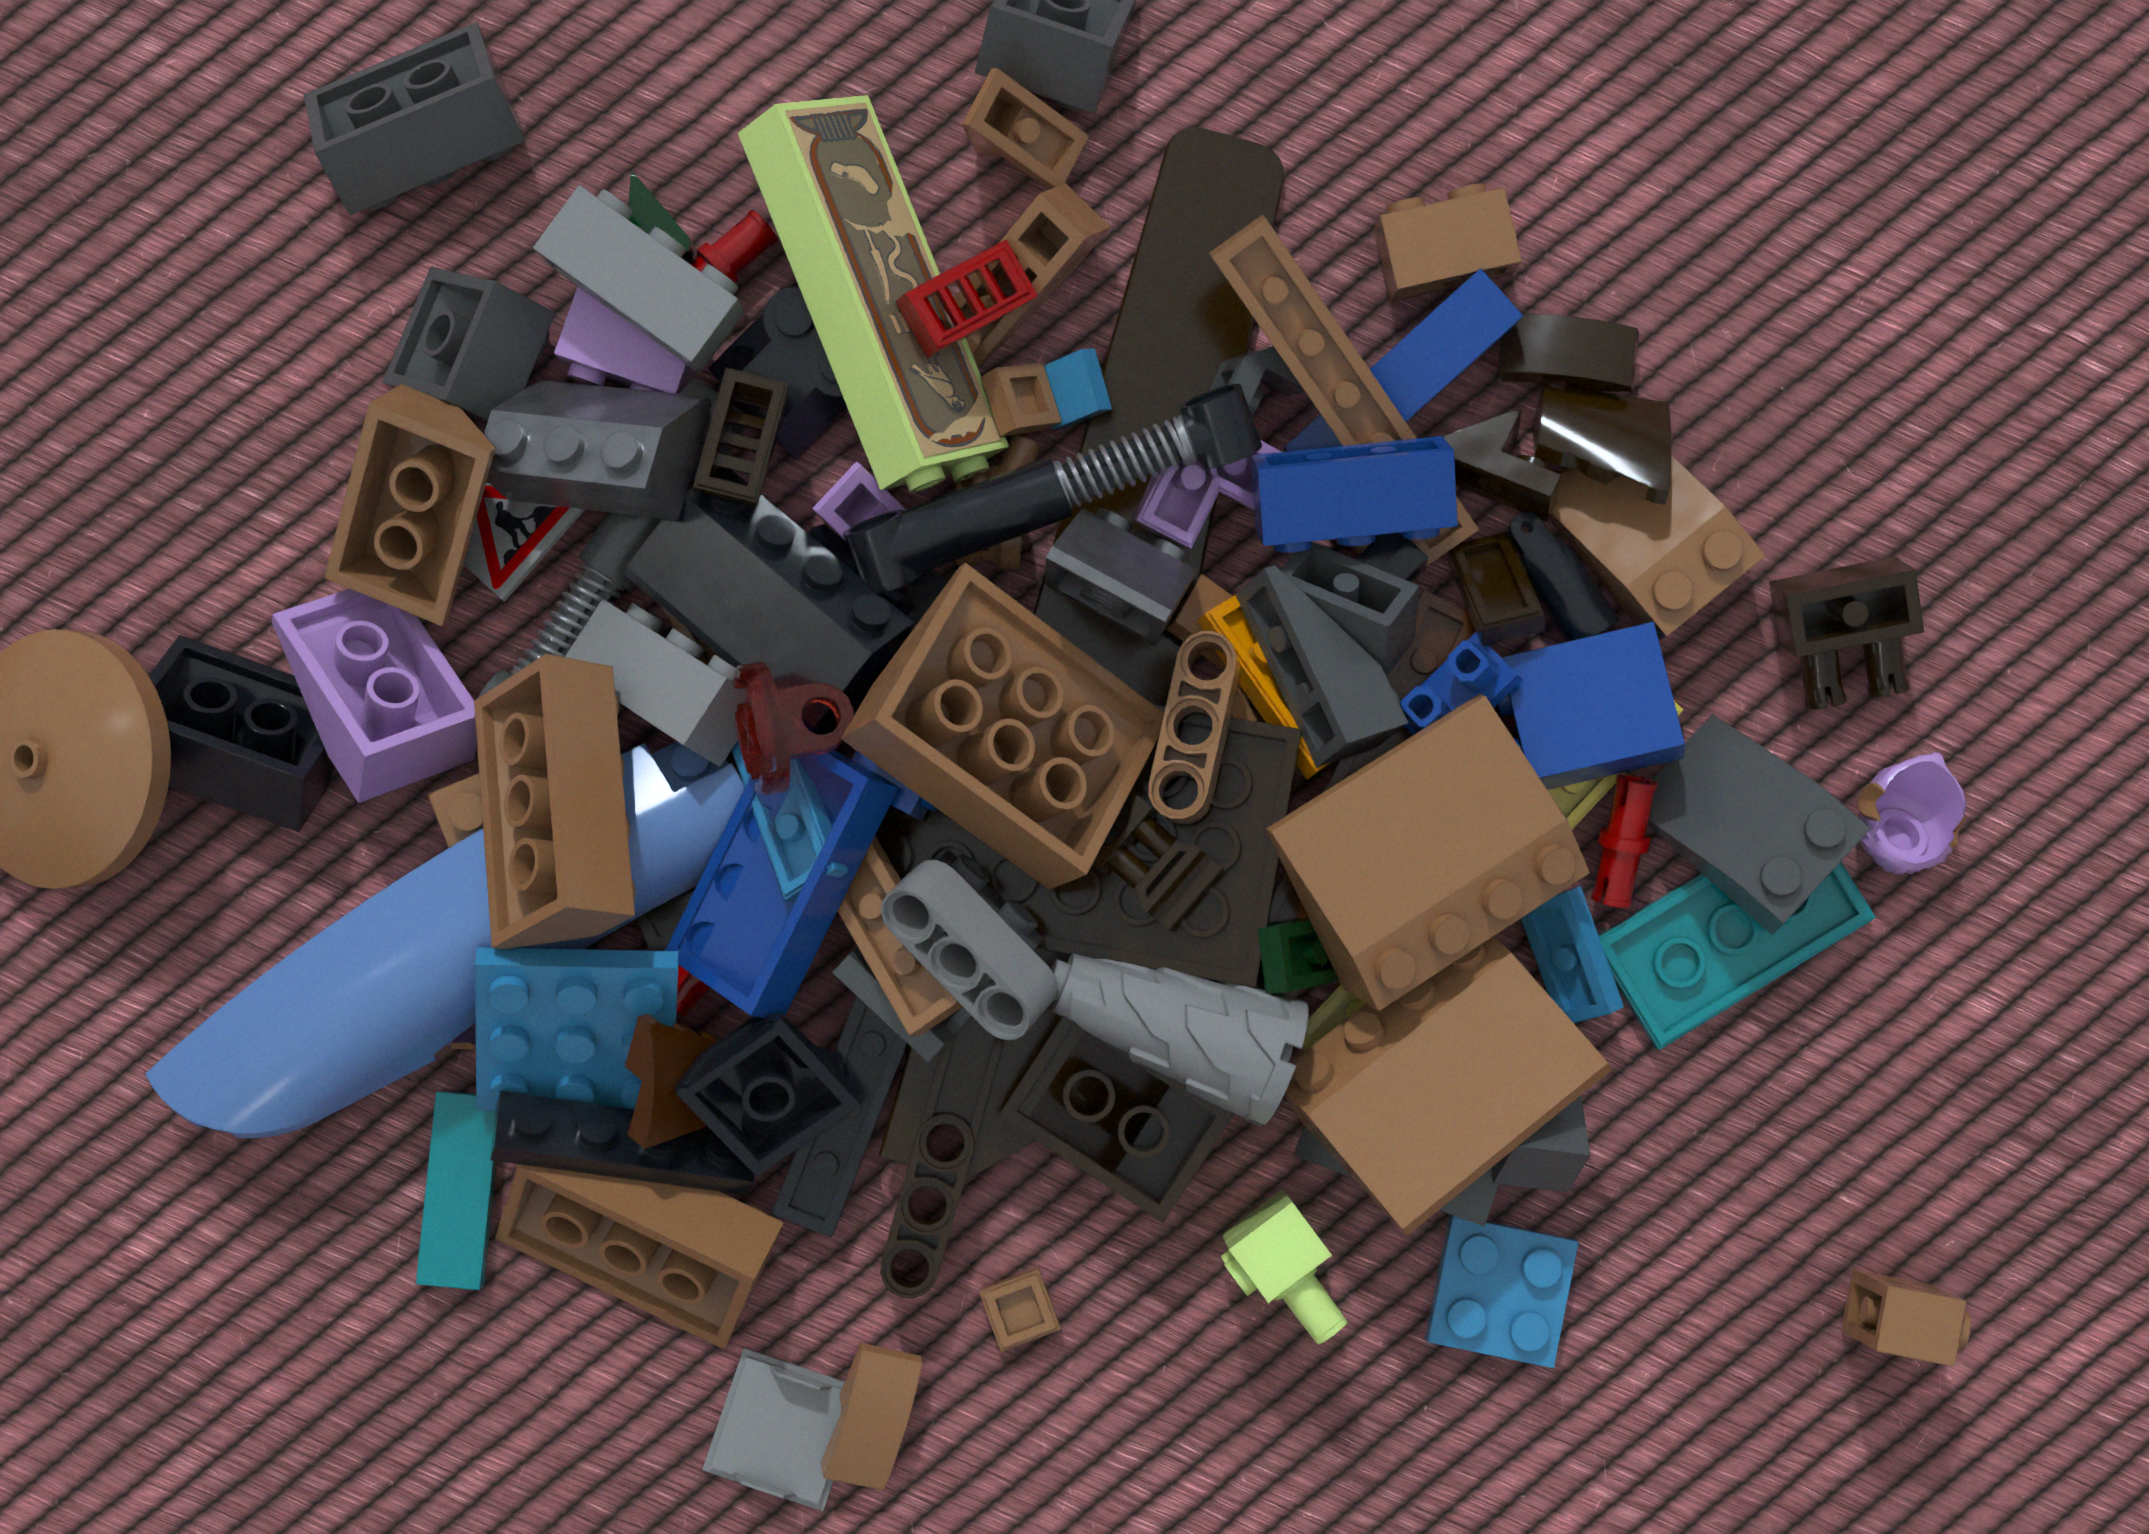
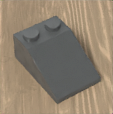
(1751, 822)

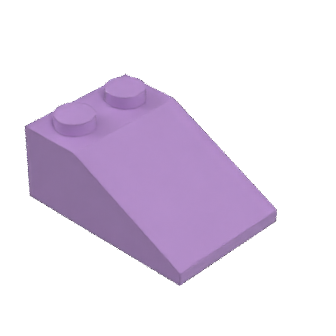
(377, 691)

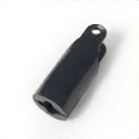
(1560, 581)

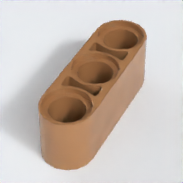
(1185, 697)

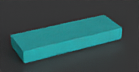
(457, 1194)

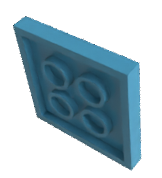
(566, 1020)

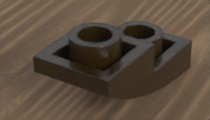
(1570, 350)

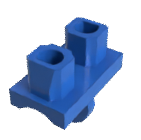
(1466, 673)

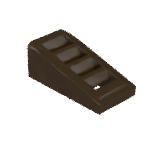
(754, 392)

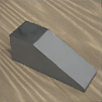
(1322, 672)

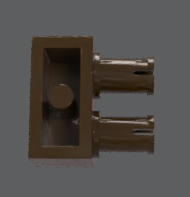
(1843, 609)

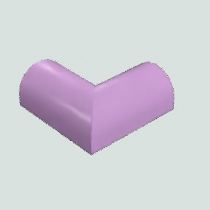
(1181, 499)

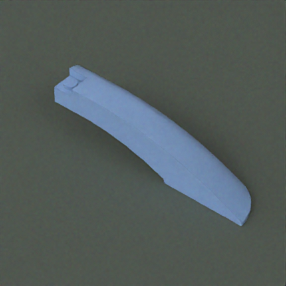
(400, 968)

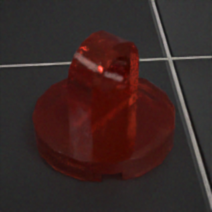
(773, 728)

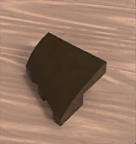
(1605, 436)

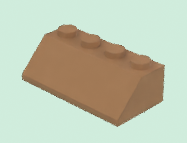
(553, 804)
(649, 1243)

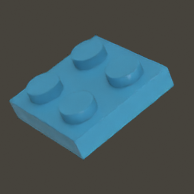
(1501, 1291)

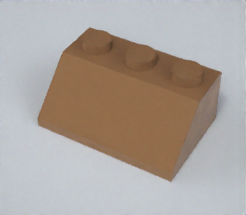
(411, 503)

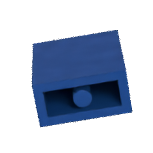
(1594, 707)

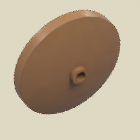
(77, 759)

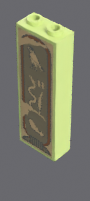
(854, 256)

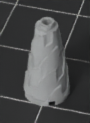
(1212, 1036)

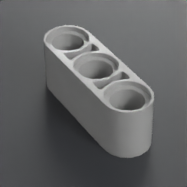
(969, 949)

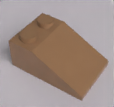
(1650, 555)

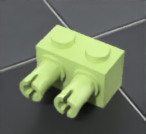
(1278, 1256)

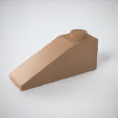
(1049, 245)

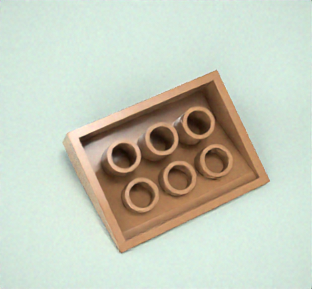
(1008, 729)
(1426, 853)
(1442, 1081)

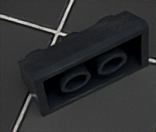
(240, 734)

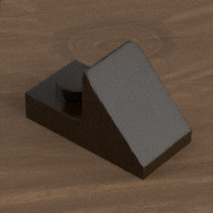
(1489, 470)

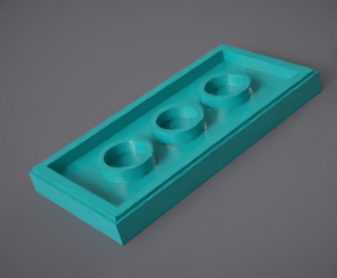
(1703, 953)

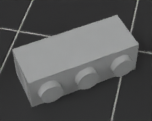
(641, 276)
(664, 678)

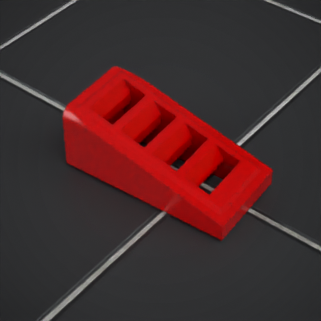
(926, 323)

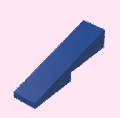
(1432, 353)

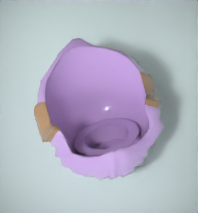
(1912, 814)

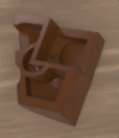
(660, 1059)

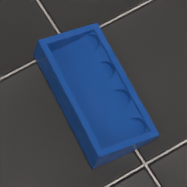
(737, 923)

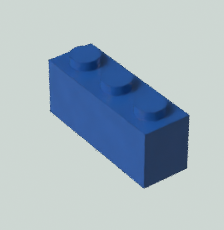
(1354, 493)

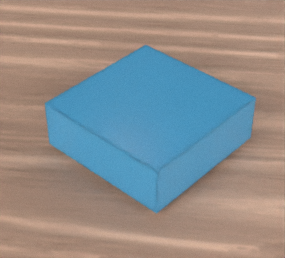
(1077, 387)

